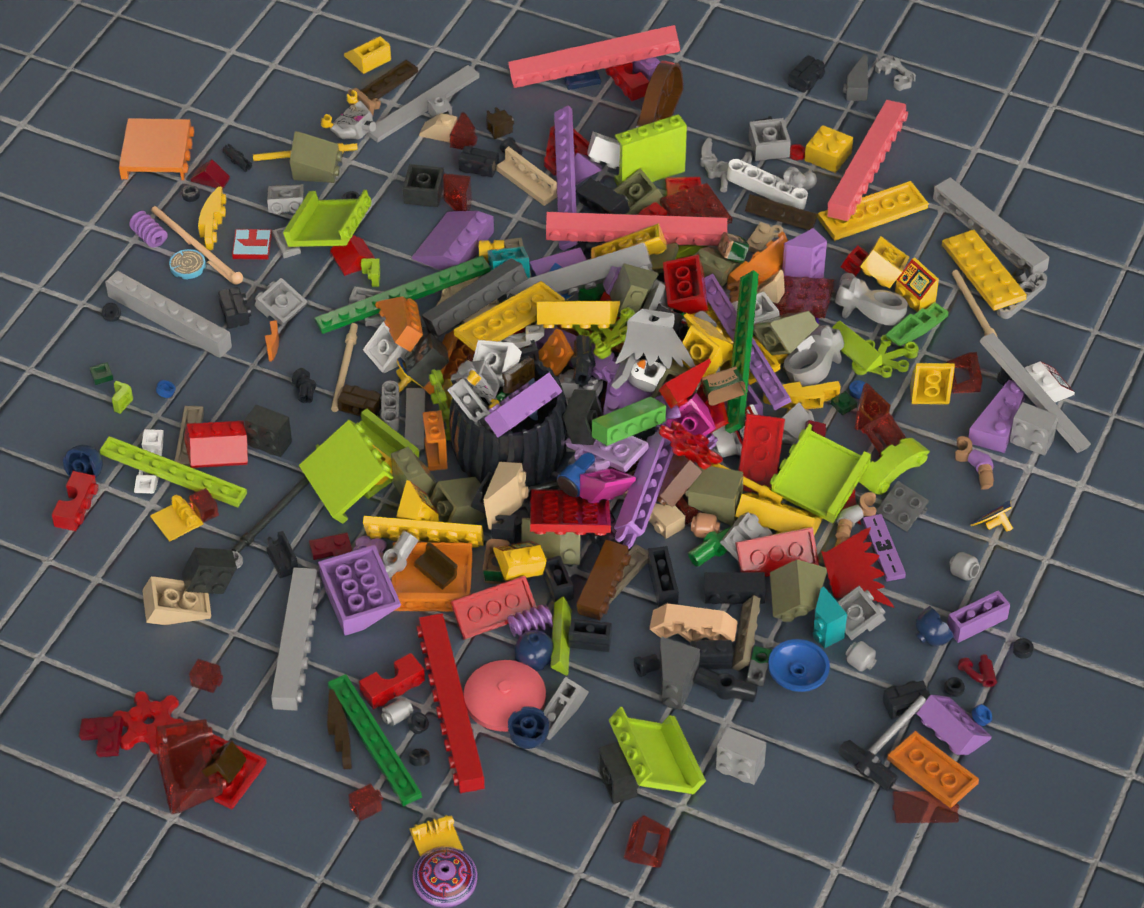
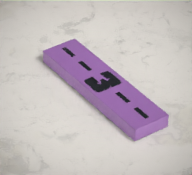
(884, 547)

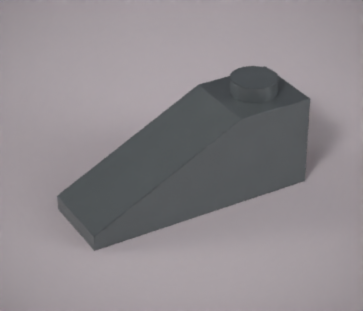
(857, 81)

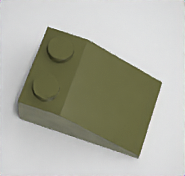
(639, 192)
(716, 264)
(553, 545)

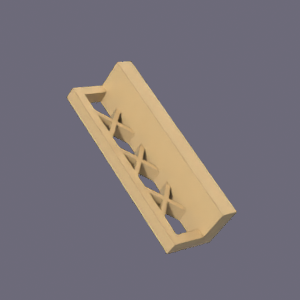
(526, 178)

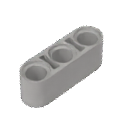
(391, 404)

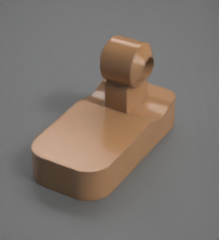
(371, 105)

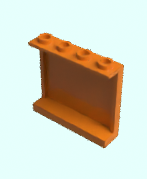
(156, 146)
(420, 593)

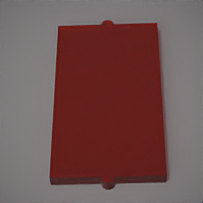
(922, 808)

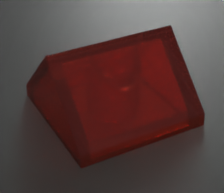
(457, 191)
(870, 407)

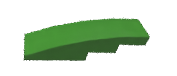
(917, 325)

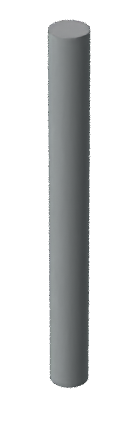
(897, 725)

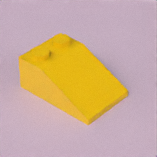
(884, 262)
(714, 334)
(931, 383)

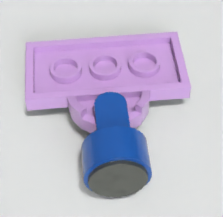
(598, 457)

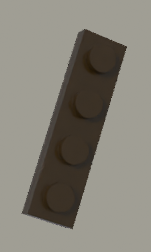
(390, 80)
(781, 212)

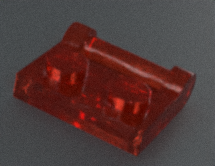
(887, 430)

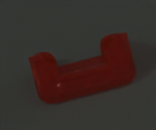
(181, 756)

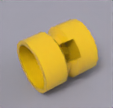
(485, 245)

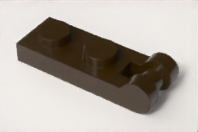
(518, 375)

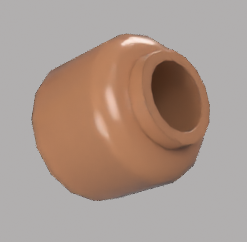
(704, 524)

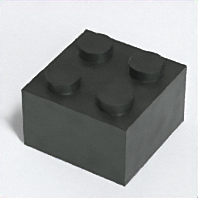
(423, 185)
(425, 357)
(578, 416)
(268, 431)
(209, 570)
(616, 773)

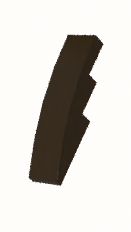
(338, 726)

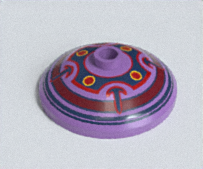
(448, 887)

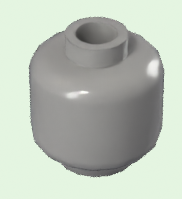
(964, 566)
(861, 656)

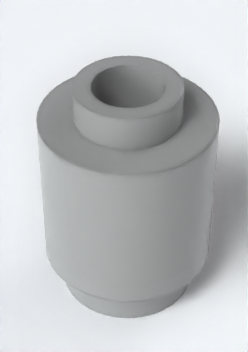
(396, 712)

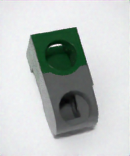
(758, 666)

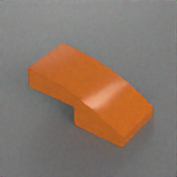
(272, 341)

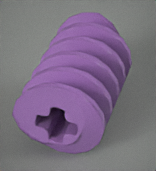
(148, 229)
(529, 620)

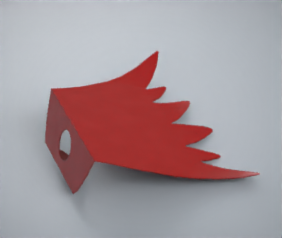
(850, 567)

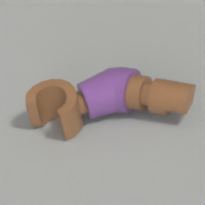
(980, 460)

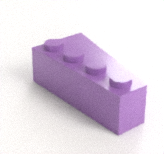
(522, 404)
(995, 423)

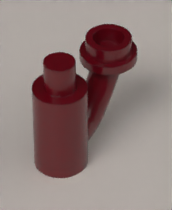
(987, 674)

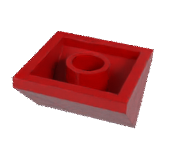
(350, 256)

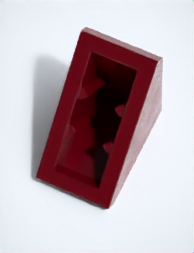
(210, 175)

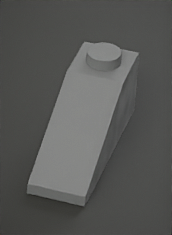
(470, 403)
(563, 705)

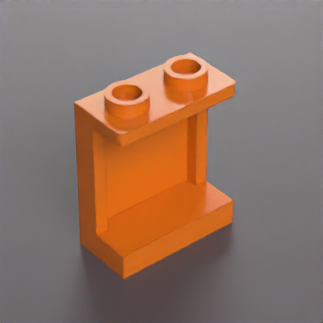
(435, 440)

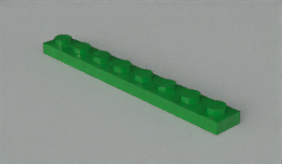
(375, 741)

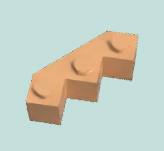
(692, 623)

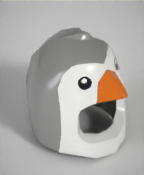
(645, 376)

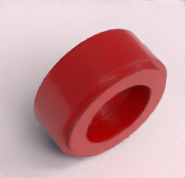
(797, 152)

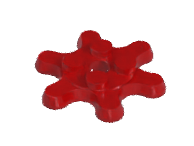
(690, 445)
(135, 718)

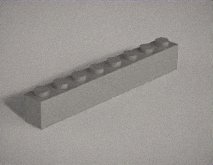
(990, 227)
(589, 272)
(169, 314)
(295, 639)

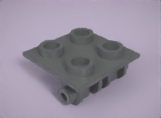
(902, 506)

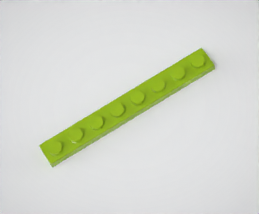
(172, 471)

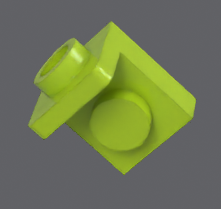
(372, 268)
(122, 396)

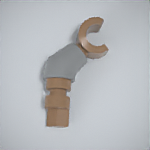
(851, 515)

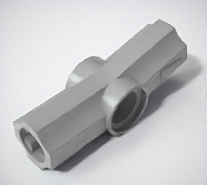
(401, 551)

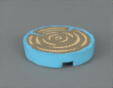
(187, 264)

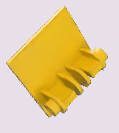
(176, 519)
(435, 834)

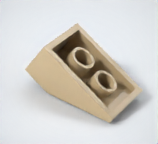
(505, 491)
(169, 603)

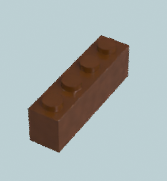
(603, 580)

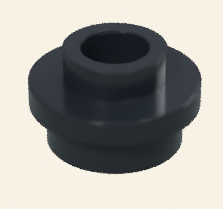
(954, 682)

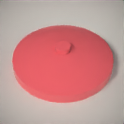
(501, 689)

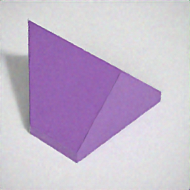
(584, 167)

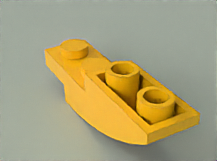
(211, 216)
(809, 396)

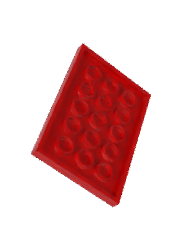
(561, 513)

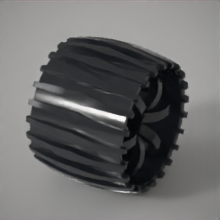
(537, 449)

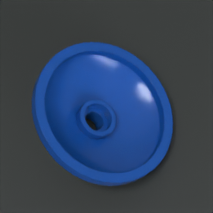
(798, 657)

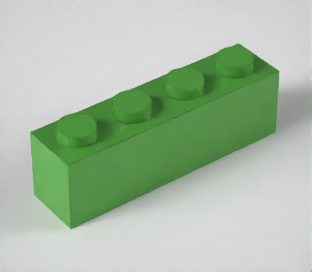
(628, 421)

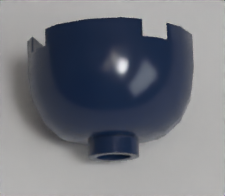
(83, 460)
(932, 628)
(534, 649)
(528, 727)

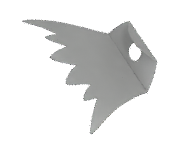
(654, 339)

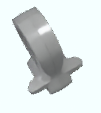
(878, 305)
(821, 354)

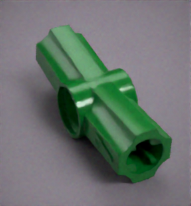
(709, 548)

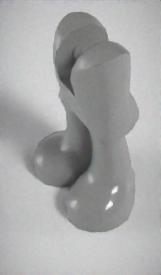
(794, 177)

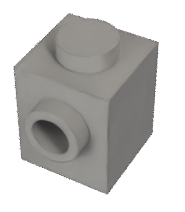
(439, 105)

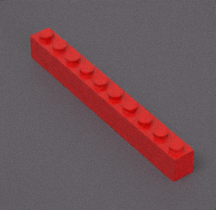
(451, 703)

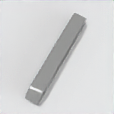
(1041, 279)

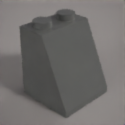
(677, 671)

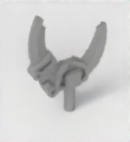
(715, 168)

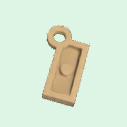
(761, 236)

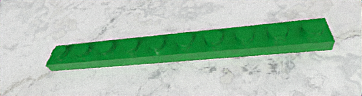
(412, 290)
(742, 347)

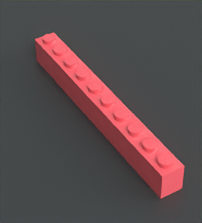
(594, 56)
(867, 160)
(608, 227)

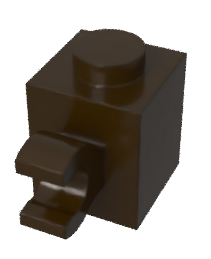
(499, 123)

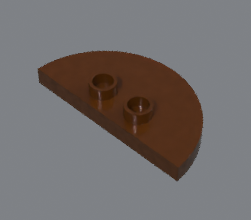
(662, 93)

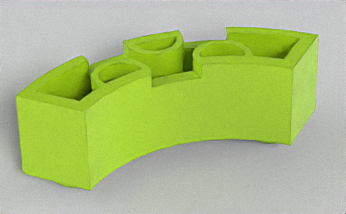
(892, 464)

